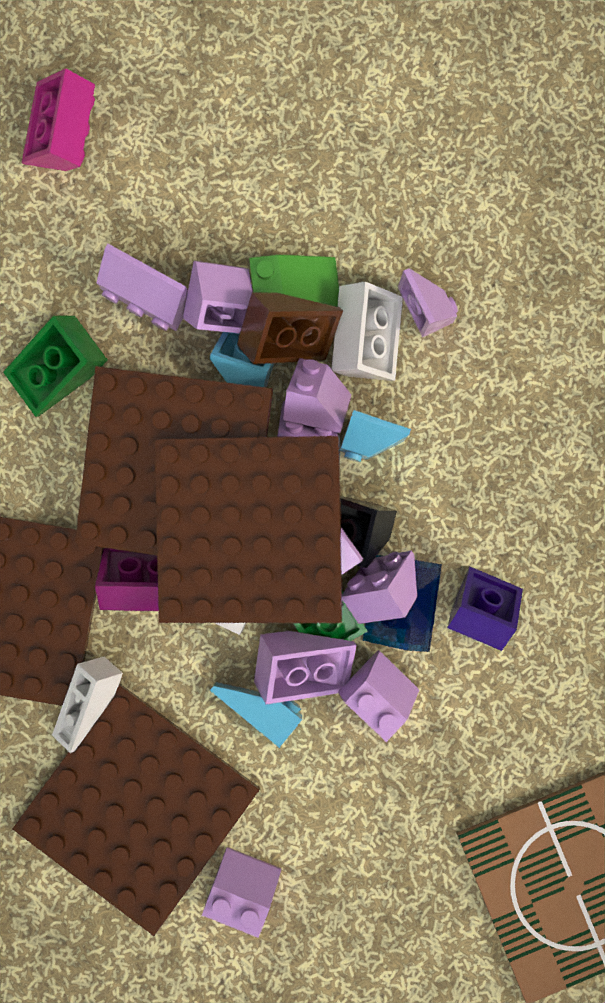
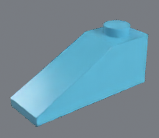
(273, 720)

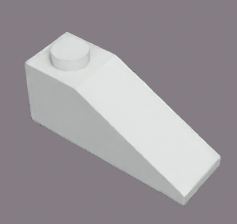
(86, 699)

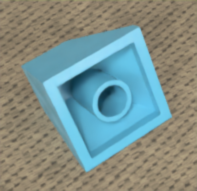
(235, 365)
(370, 436)

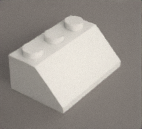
(367, 332)

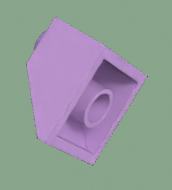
(316, 397)
(380, 695)
(242, 892)

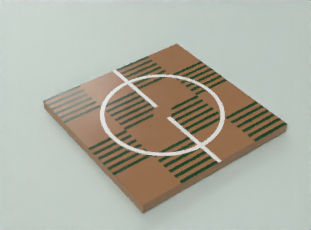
(546, 885)

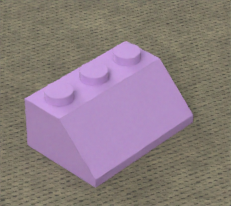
(141, 288)

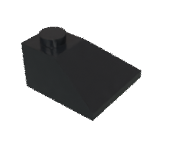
(366, 526)

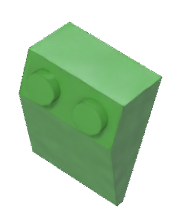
(297, 276)

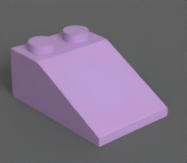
(301, 666)

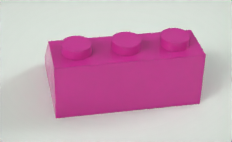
(59, 121)

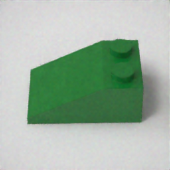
(54, 363)

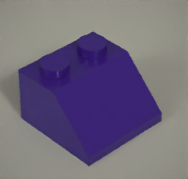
(486, 609)

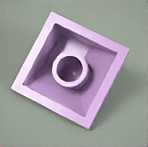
(426, 303)

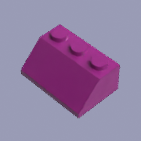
(127, 581)

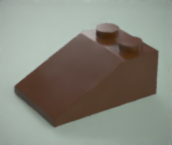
(287, 328)

